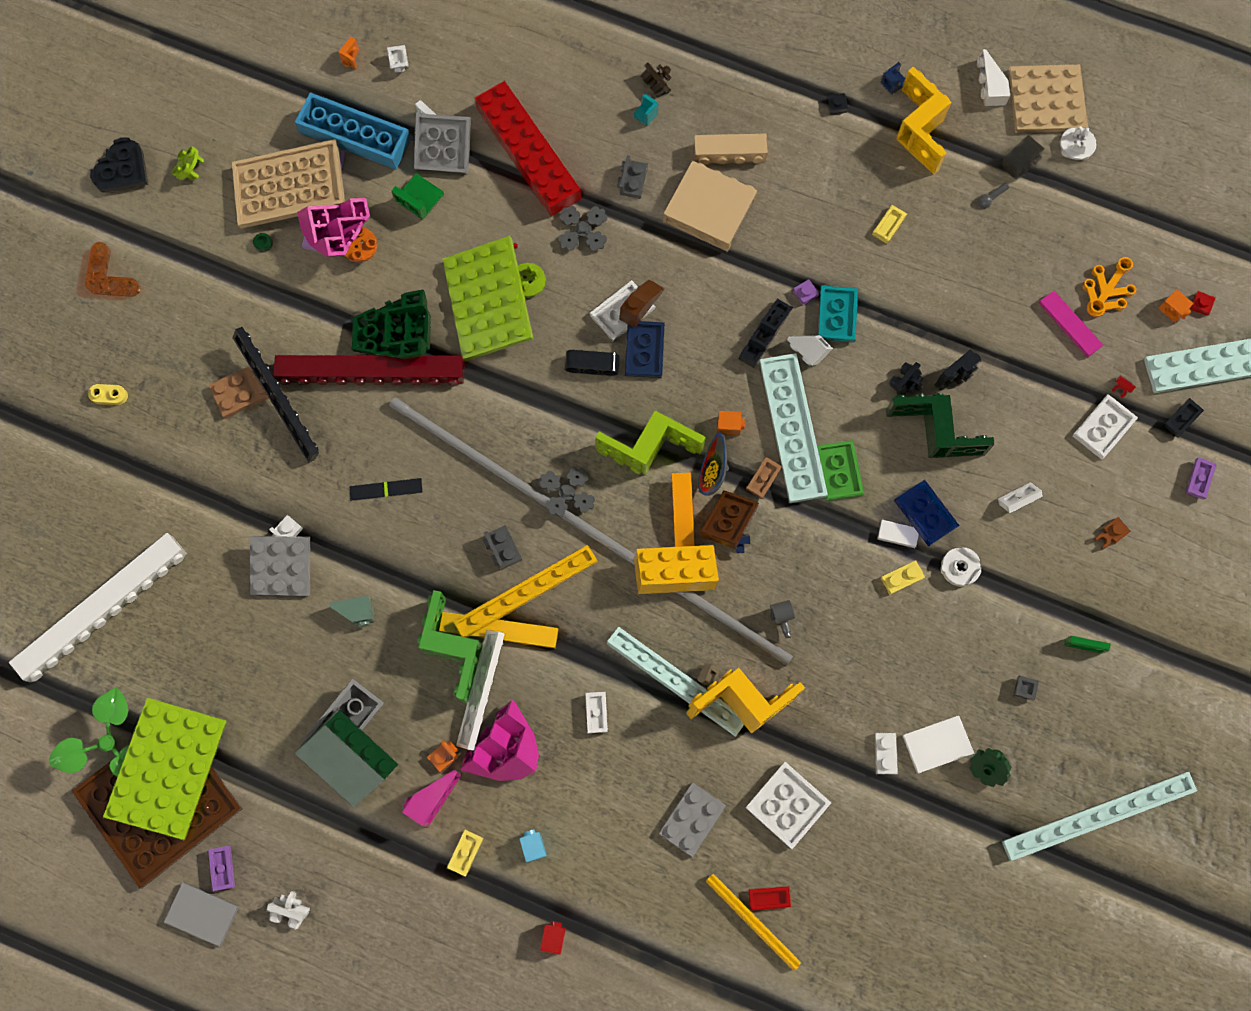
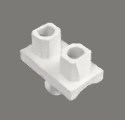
(288, 907)

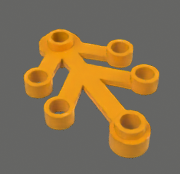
(1108, 290)

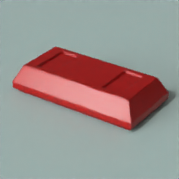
(769, 898)

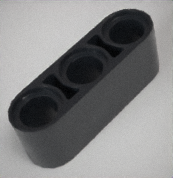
(592, 362)

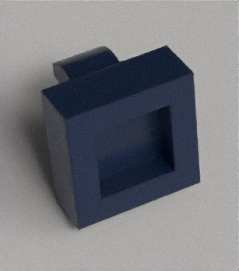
(744, 540)

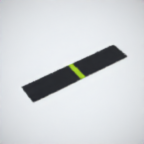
(386, 489)

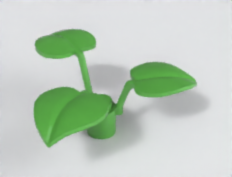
(70, 755)

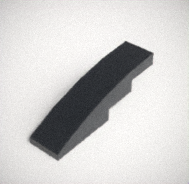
(765, 333)

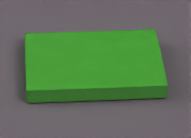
(840, 470)

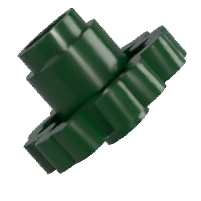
(990, 767)

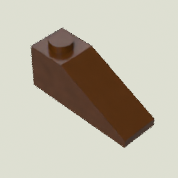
(639, 303)

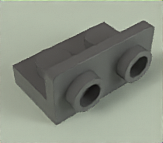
(633, 178)
(502, 547)

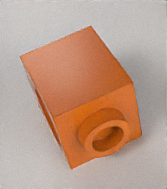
(1176, 306)

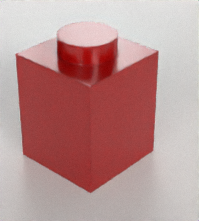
(553, 938)

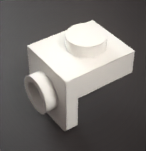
(398, 58)

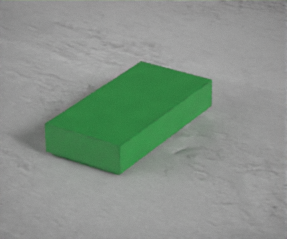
(1087, 644)

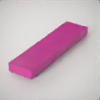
(1070, 324)

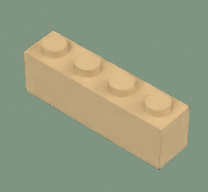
(730, 148)

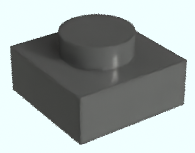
(1026, 688)

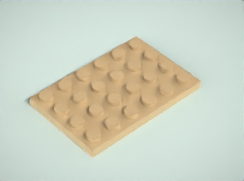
(287, 181)

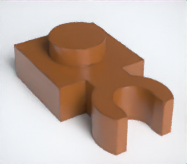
(1113, 532)

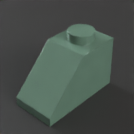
(356, 610)

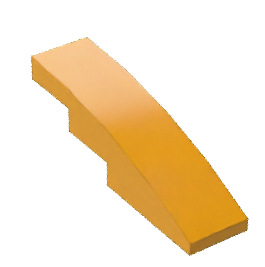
(682, 509)

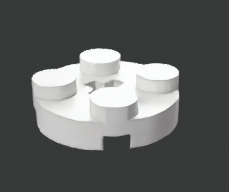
(959, 556)

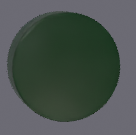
(262, 242)

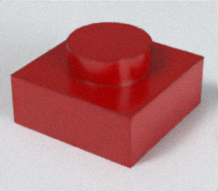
(1202, 303)

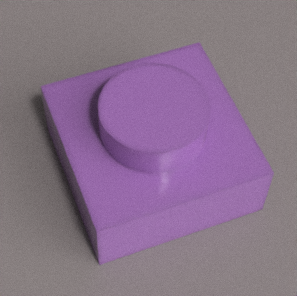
(805, 292)

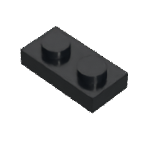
(1183, 417)

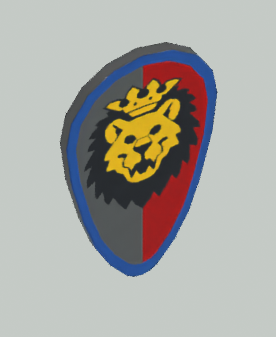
(714, 466)

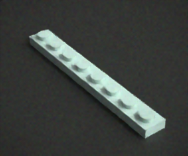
(672, 678)

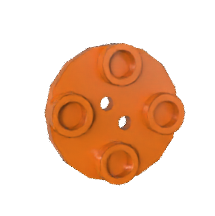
(364, 250)

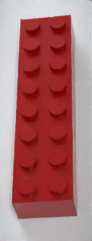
(528, 148)

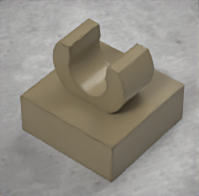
(708, 674)

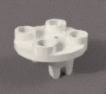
(1076, 150)

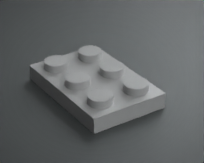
(692, 819)

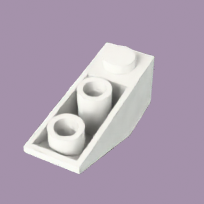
(994, 83)

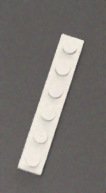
(480, 690)

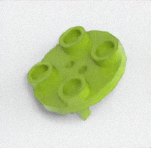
(186, 163)
(535, 275)

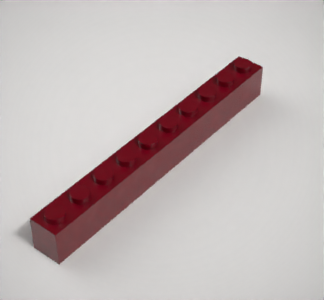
(368, 369)

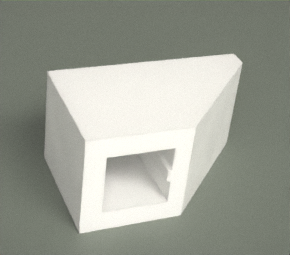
(812, 348)

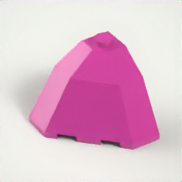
(333, 227)
(505, 748)

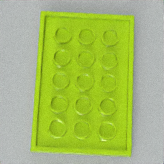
(487, 298)
(165, 769)

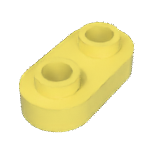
(106, 394)

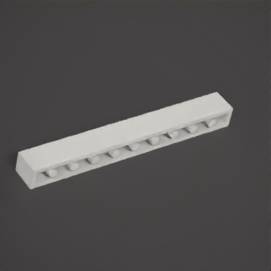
(98, 608)

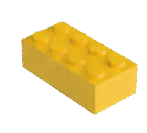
(675, 569)

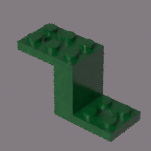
(939, 426)

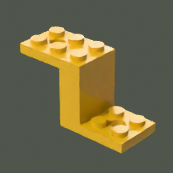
(916, 127)
(744, 699)

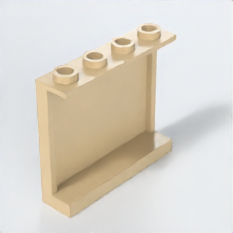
(709, 205)

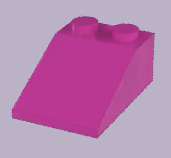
(428, 801)

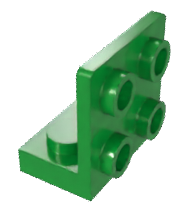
(418, 196)

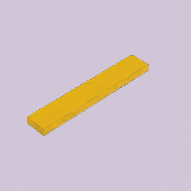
(513, 631)

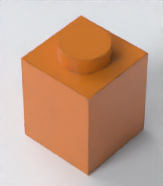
(730, 423)

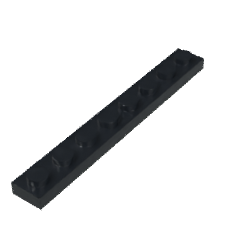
(274, 393)

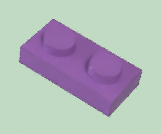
(1200, 478)
(221, 868)

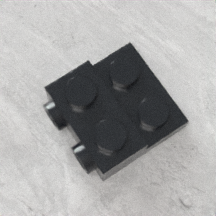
(959, 370)

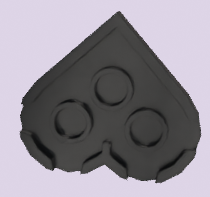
(121, 167)

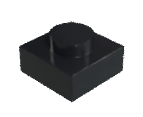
(837, 103)

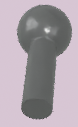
(985, 200)

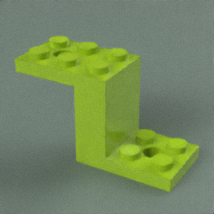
(650, 443)

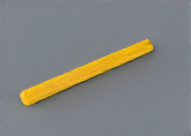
(758, 927)

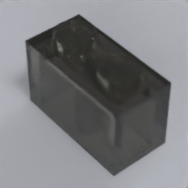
(1020, 159)

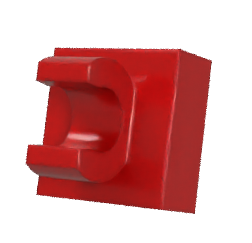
(1124, 384)

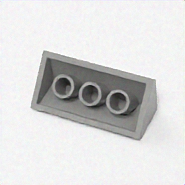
(354, 702)

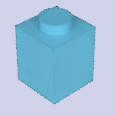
(532, 846)

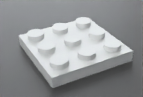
(788, 805)

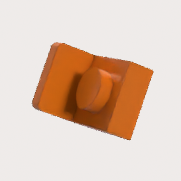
(349, 52)
(443, 755)

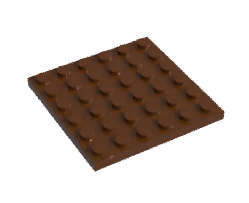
(144, 851)

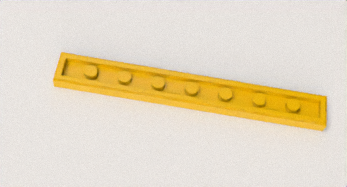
(525, 592)

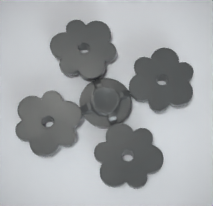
(583, 228)
(567, 492)

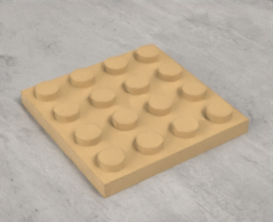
(1047, 98)

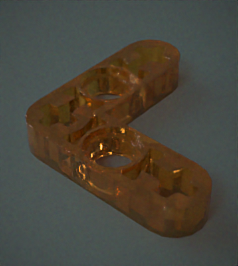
(102, 278)

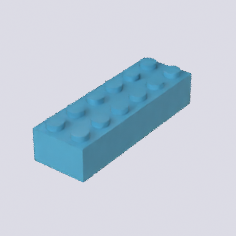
(353, 131)

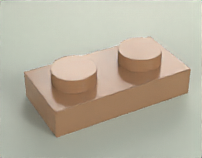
(764, 478)

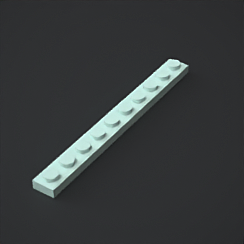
(1099, 816)

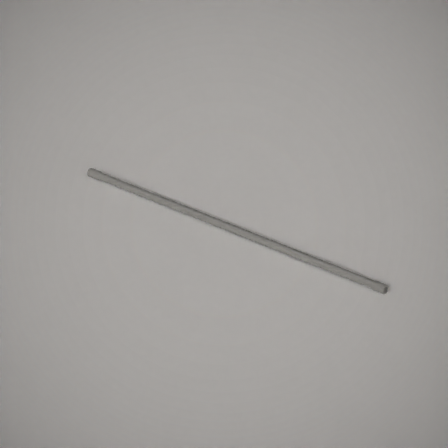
(404, 409)

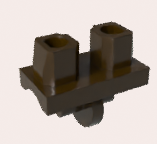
(650, 74)

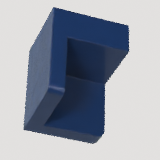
(893, 79)

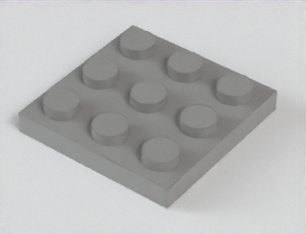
(442, 143)
(279, 565)

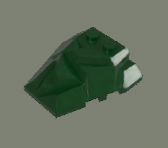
(396, 329)

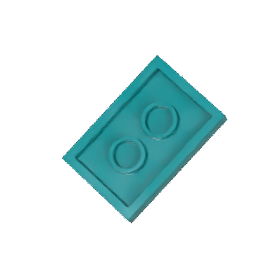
(838, 313)

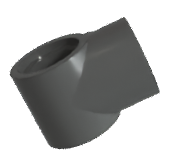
(781, 614)

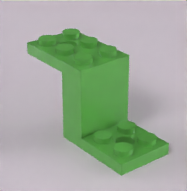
(449, 646)

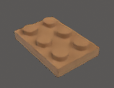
(237, 392)

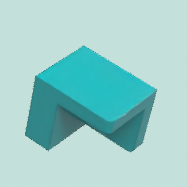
(647, 110)

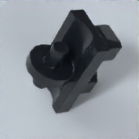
(910, 381)

